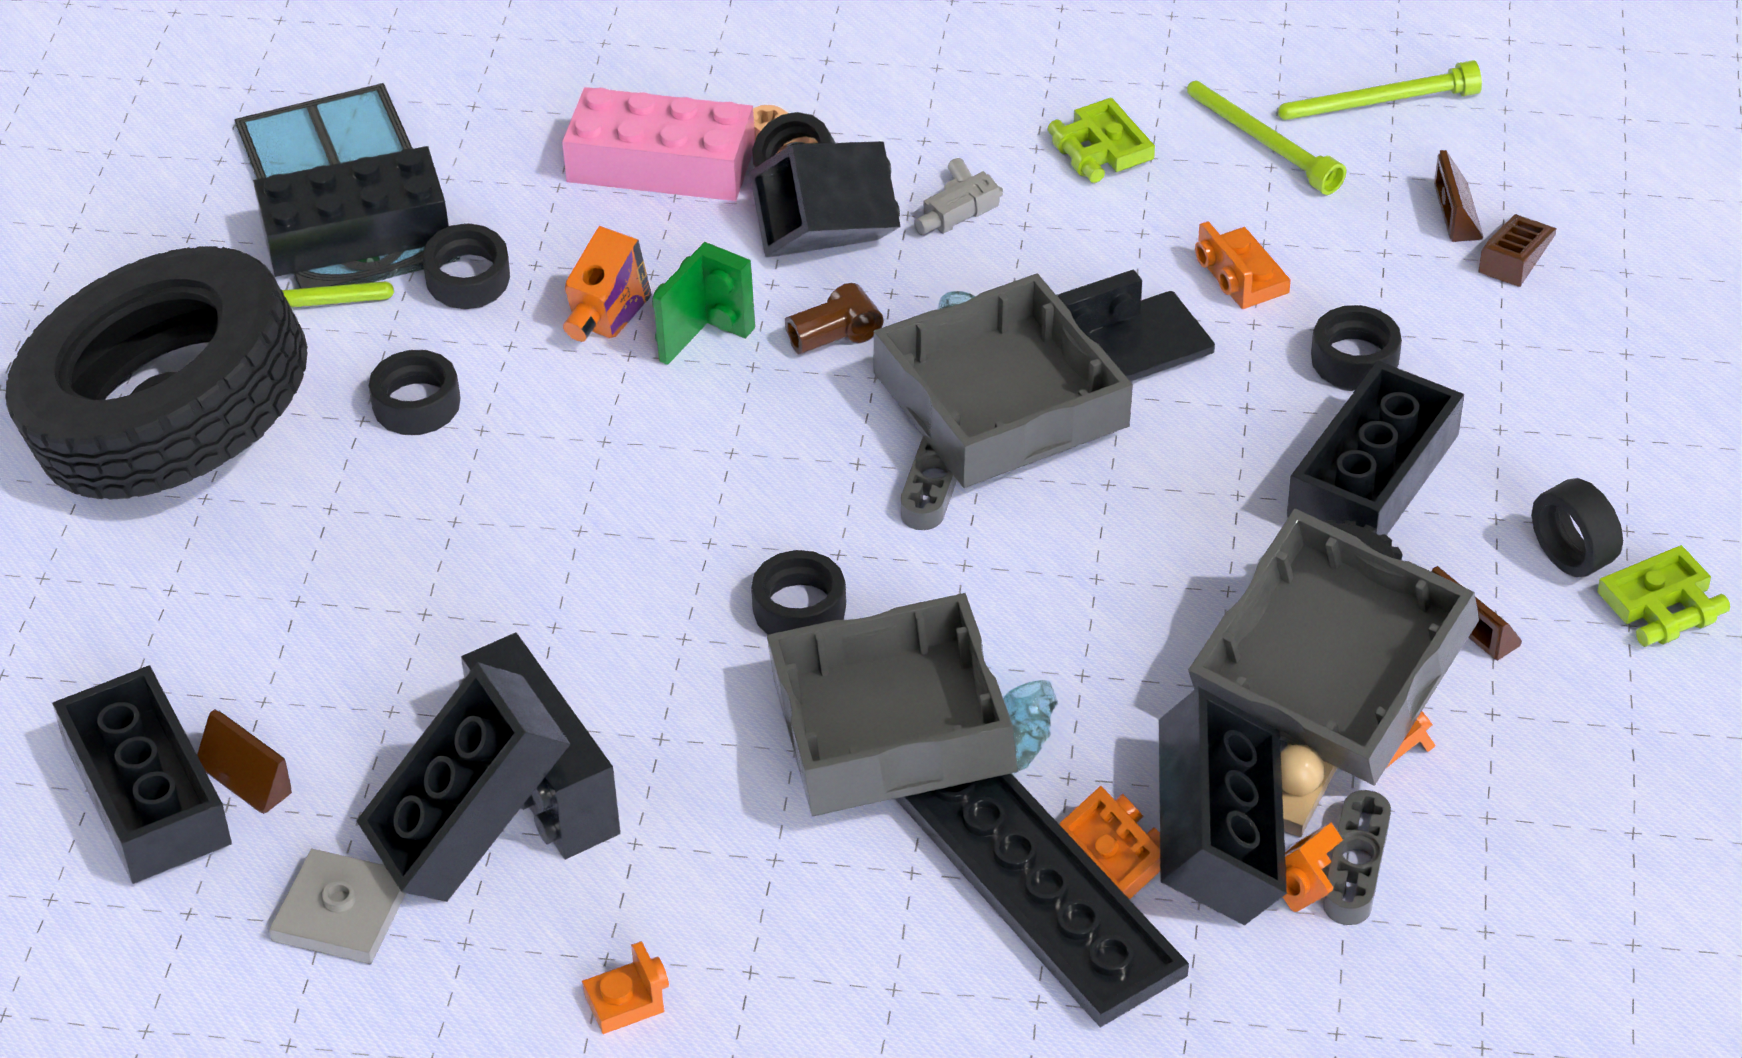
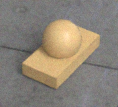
(1303, 785)

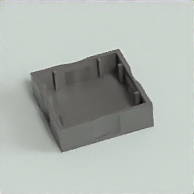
(1001, 380)
(1336, 645)
(891, 704)

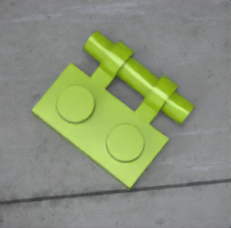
(1112, 136)
(1654, 585)

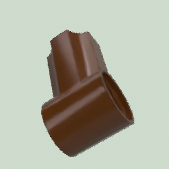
(846, 314)

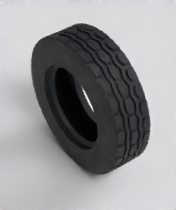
(182, 423)

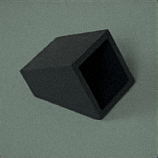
(824, 197)

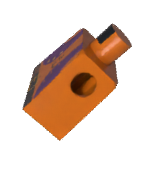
(606, 286)

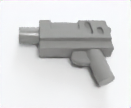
(960, 200)

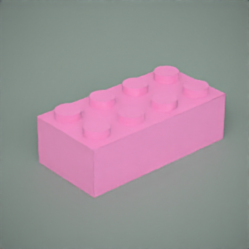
(659, 143)

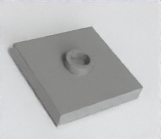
(338, 907)

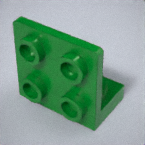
(706, 288)

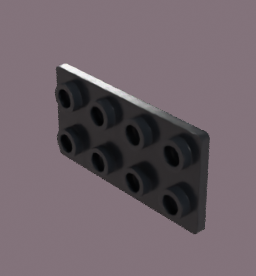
(1136, 332)

